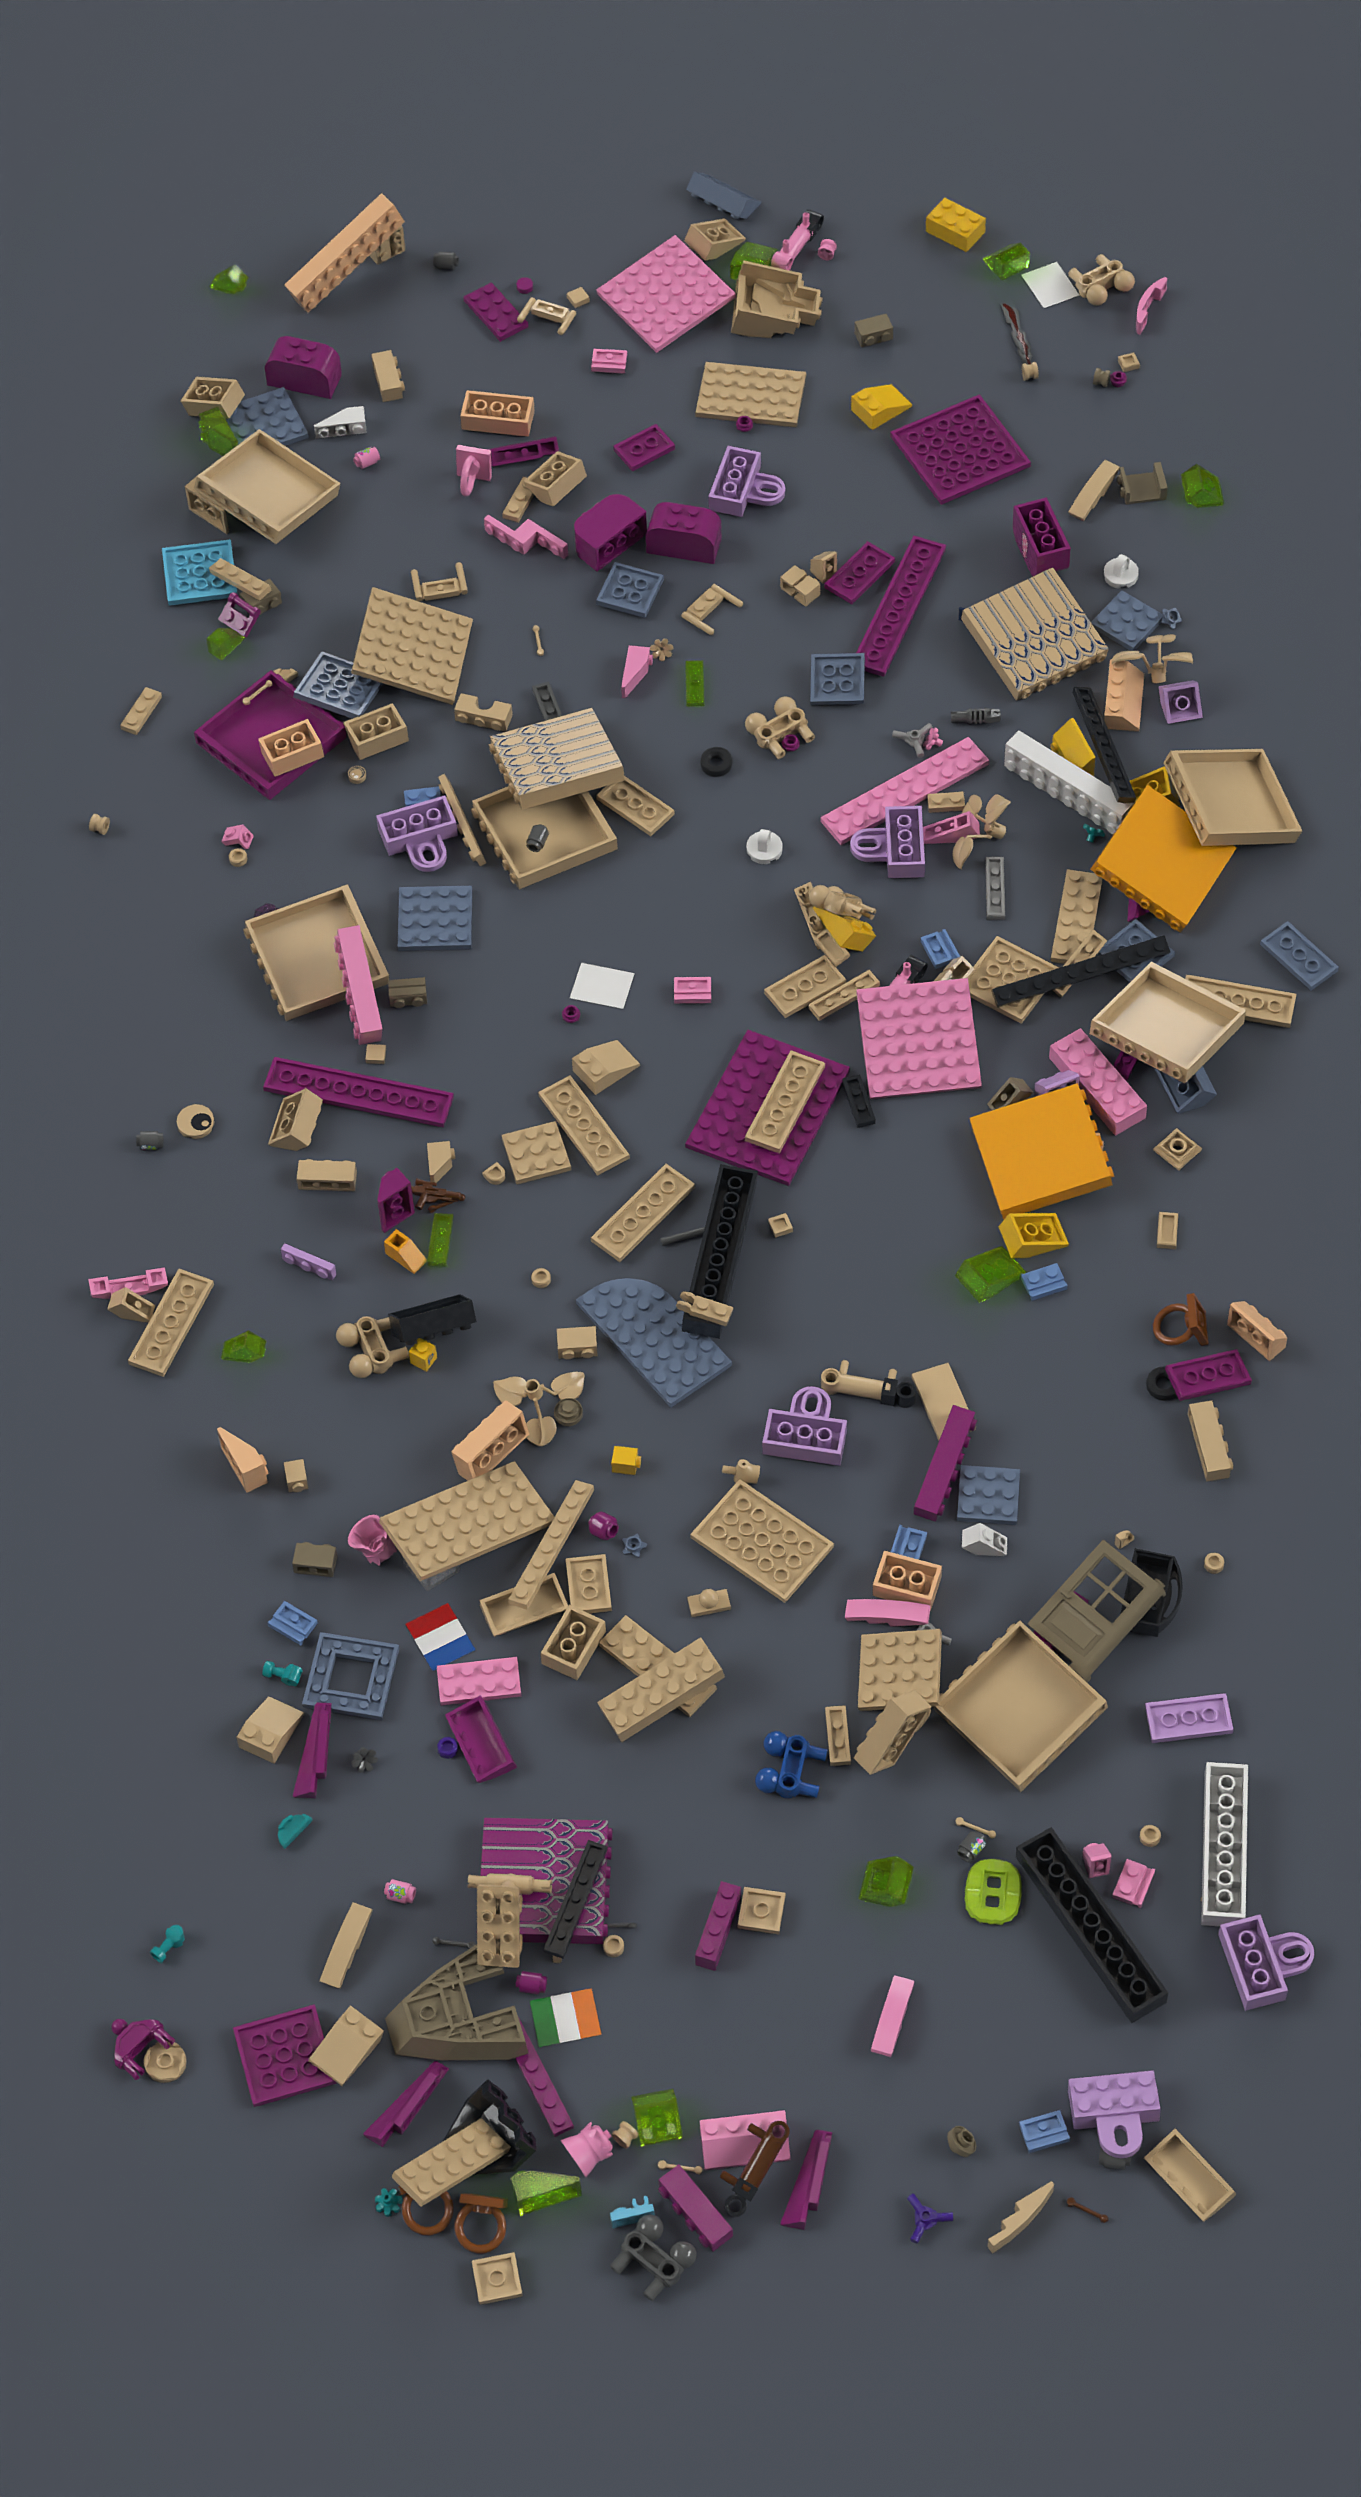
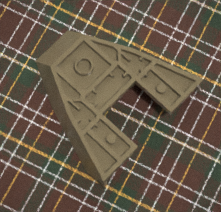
(439, 2022)

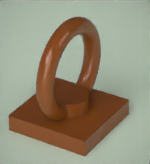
(1195, 1321)
(486, 2205)
(422, 2230)

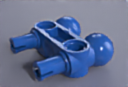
(778, 1744)

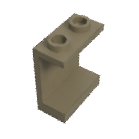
(1144, 486)

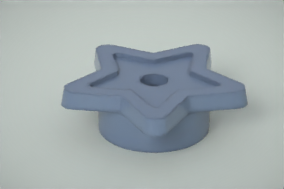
(1175, 617)
(633, 1540)

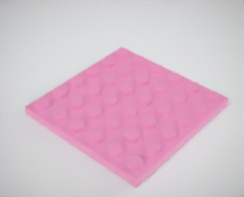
(666, 293)
(918, 1038)

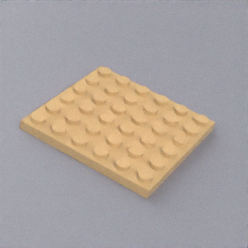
(412, 646)

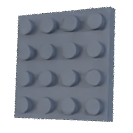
(272, 414)
(335, 688)
(435, 918)

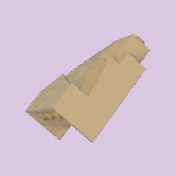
(772, 301)

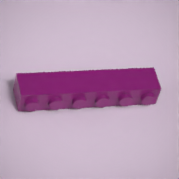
(944, 1463)

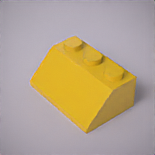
(1072, 746)

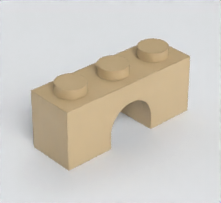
(496, 717)

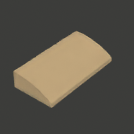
(505, 1617)
(1190, 2175)

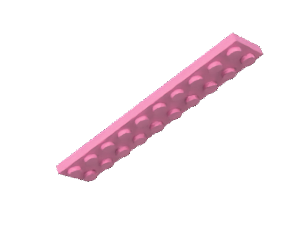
(905, 789)

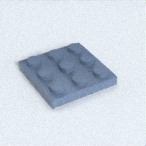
(630, 590)
(1127, 621)
(837, 678)
(1131, 935)
(988, 1495)

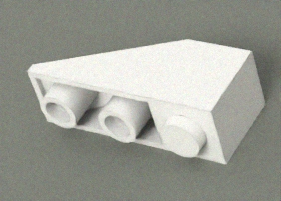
(345, 422)

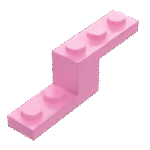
(526, 536)

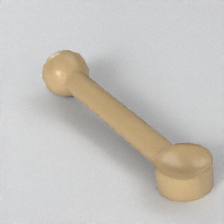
(540, 652)
(246, 701)
(960, 1821)
(662, 2166)

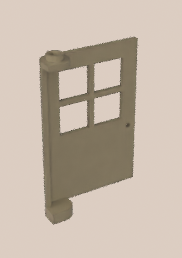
(1082, 1631)

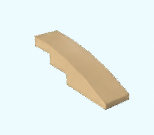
(1093, 490)
(346, 1944)
(1026, 2211)

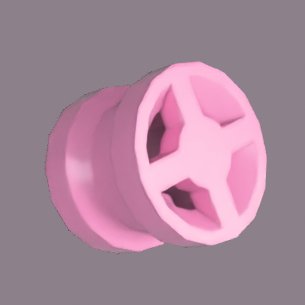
(827, 249)

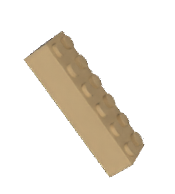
(661, 1689)

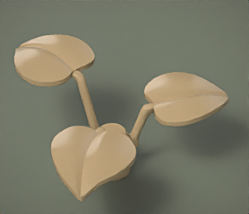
(1158, 670)
(994, 809)
(515, 1388)

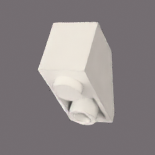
(984, 1541)

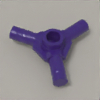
(925, 2218)

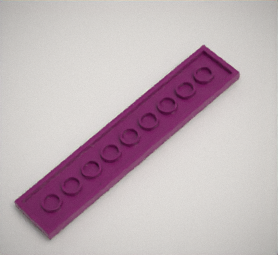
(900, 604)
(360, 1091)

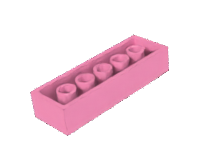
(358, 985)
(1103, 1085)

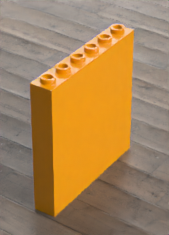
(1161, 860)
(1042, 1150)

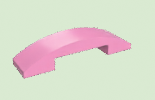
(1155, 292)
(141, 1285)

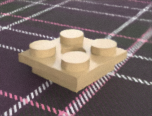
(1175, 1157)

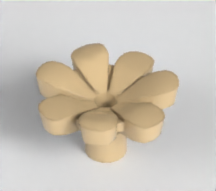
(661, 649)

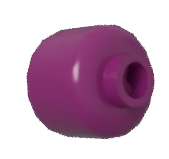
(603, 1526)

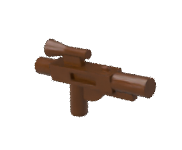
(429, 1194)

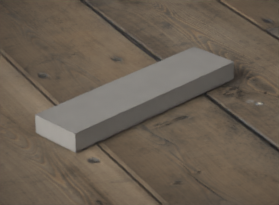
(995, 888)

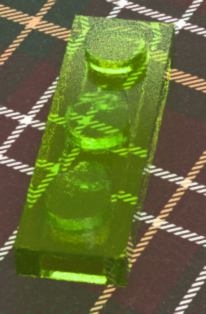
(440, 1239)

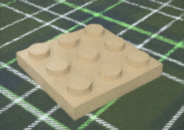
(536, 1152)

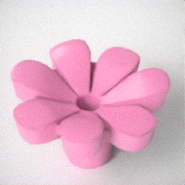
(932, 739)

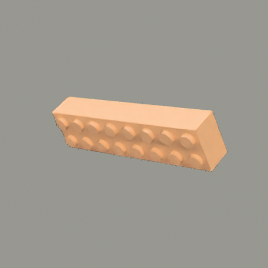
(344, 253)

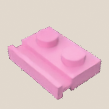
(609, 361)
(692, 990)
(1133, 1883)

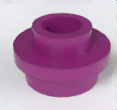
(1118, 378)
(744, 423)
(790, 742)
(571, 1009)

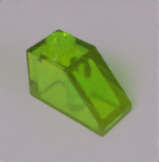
(230, 280)
(223, 641)
(244, 1348)

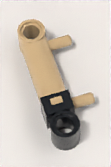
(885, 1390)

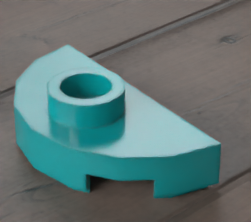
(291, 1828)

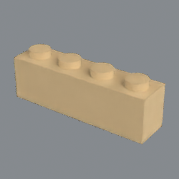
(1209, 1440)

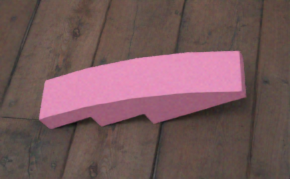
(887, 1611)
(892, 2016)

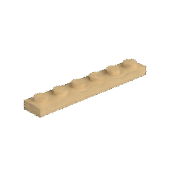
(463, 826)

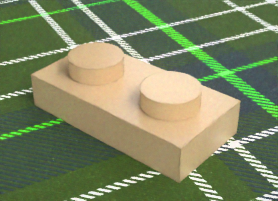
(946, 802)

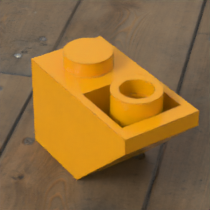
(404, 1251)

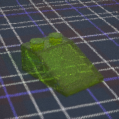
(752, 253)
(216, 431)
(989, 1273)
(541, 2189)

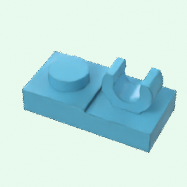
(624, 2216)

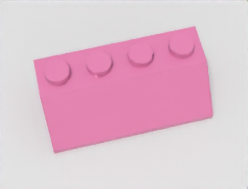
(730, 2144)

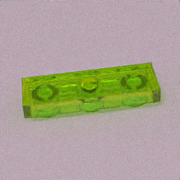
(694, 683)

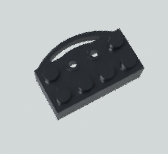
(432, 1318)
(1165, 1569)

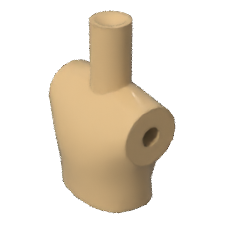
(744, 1471)

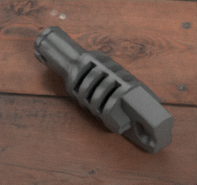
(976, 716)

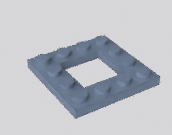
(331, 1646)

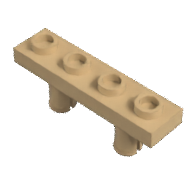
(813, 921)

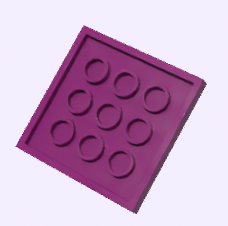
(278, 2054)

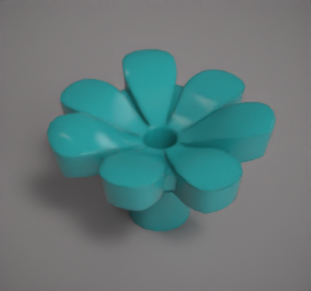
(1092, 832)
(388, 2201)

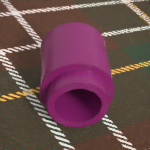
(531, 1982)

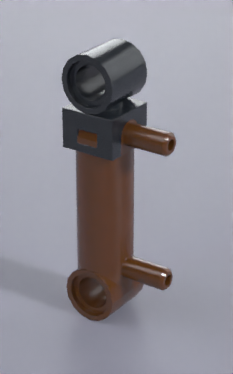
(757, 2167)

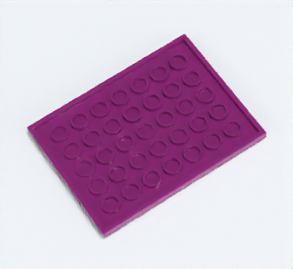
(738, 1098)

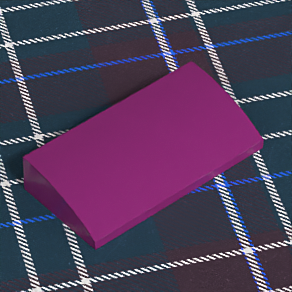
(480, 1740)

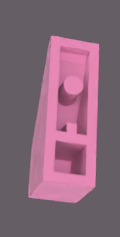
(636, 668)
(951, 829)

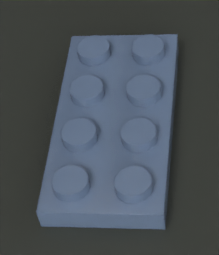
(1299, 955)

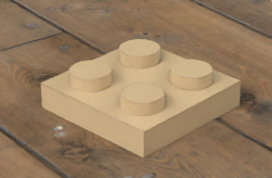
(761, 1910)
(497, 2278)

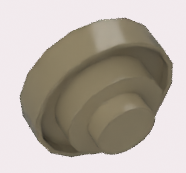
(568, 1412)
(961, 2141)

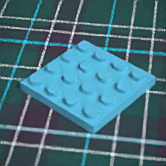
(189, 574)

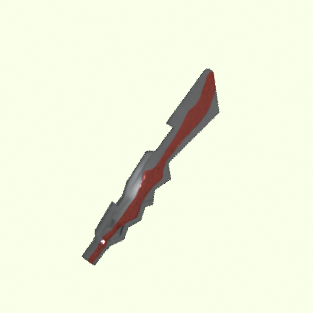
(1012, 317)

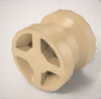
(1030, 371)
(99, 824)
(624, 2134)

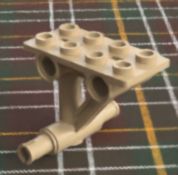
(499, 1915)

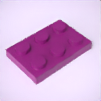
(644, 447)

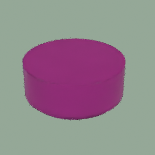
(524, 285)

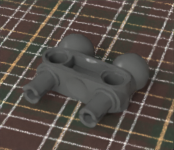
(652, 2257)

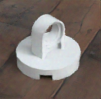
(1121, 572)
(764, 847)

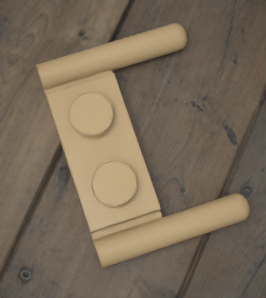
(548, 311)
(440, 588)
(706, 604)

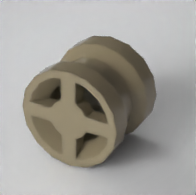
(1101, 377)

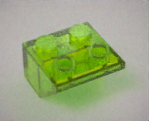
(1008, 260)

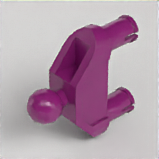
(134, 2039)

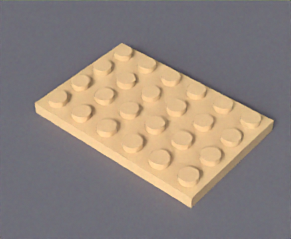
(755, 392)
(762, 1540)

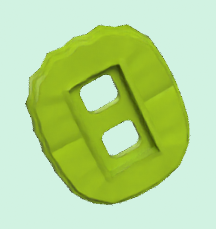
(1008, 1894)

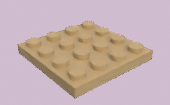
(1003, 965)
(897, 1665)

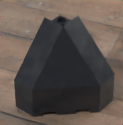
(491, 2105)

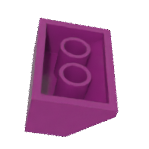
(394, 1199)

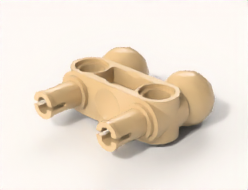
(1095, 283)
(779, 726)
(839, 902)
(372, 1345)

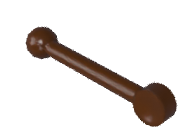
(432, 1208)
(1071, 2202)

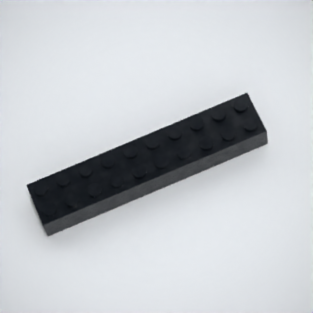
(721, 1243)
(1091, 1925)

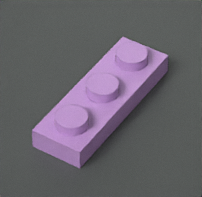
(308, 1262)

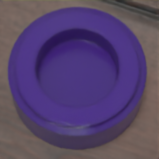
(447, 1747)

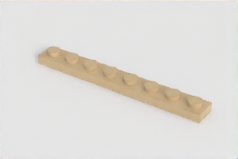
(551, 1545)

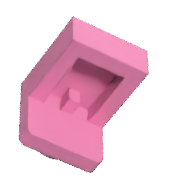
(237, 835)

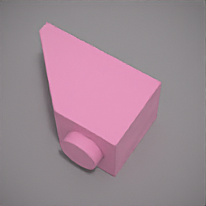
(1096, 1860)

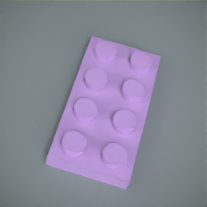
(1189, 1718)

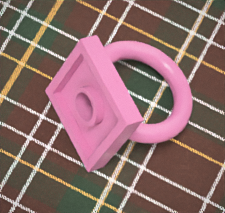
(472, 465)

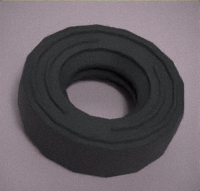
(716, 771)
(1154, 1390)

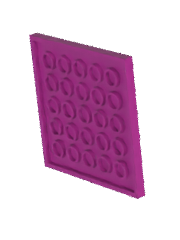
(960, 449)

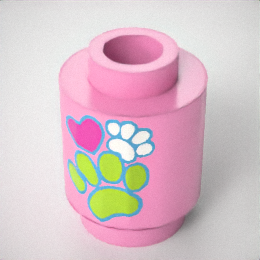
(366, 457)
(400, 1891)

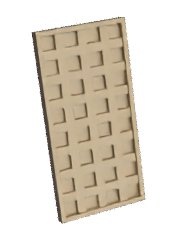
(467, 1521)

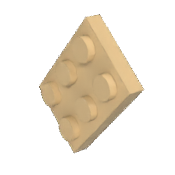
(589, 1583)

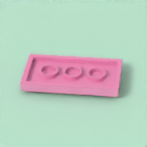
(486, 1678)

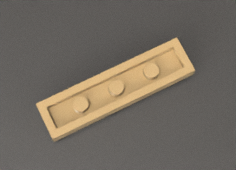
(240, 579)
(1086, 950)
(842, 995)

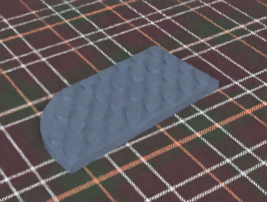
(649, 1334)

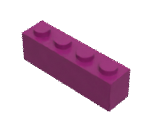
(718, 1926)
(695, 2208)

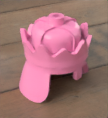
(371, 1540)
(589, 2147)

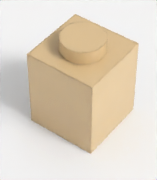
(296, 1475)

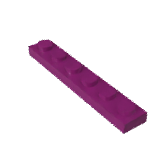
(543, 2089)

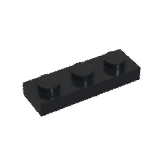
(858, 1101)

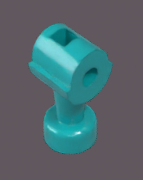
(289, 1675)
(174, 1938)

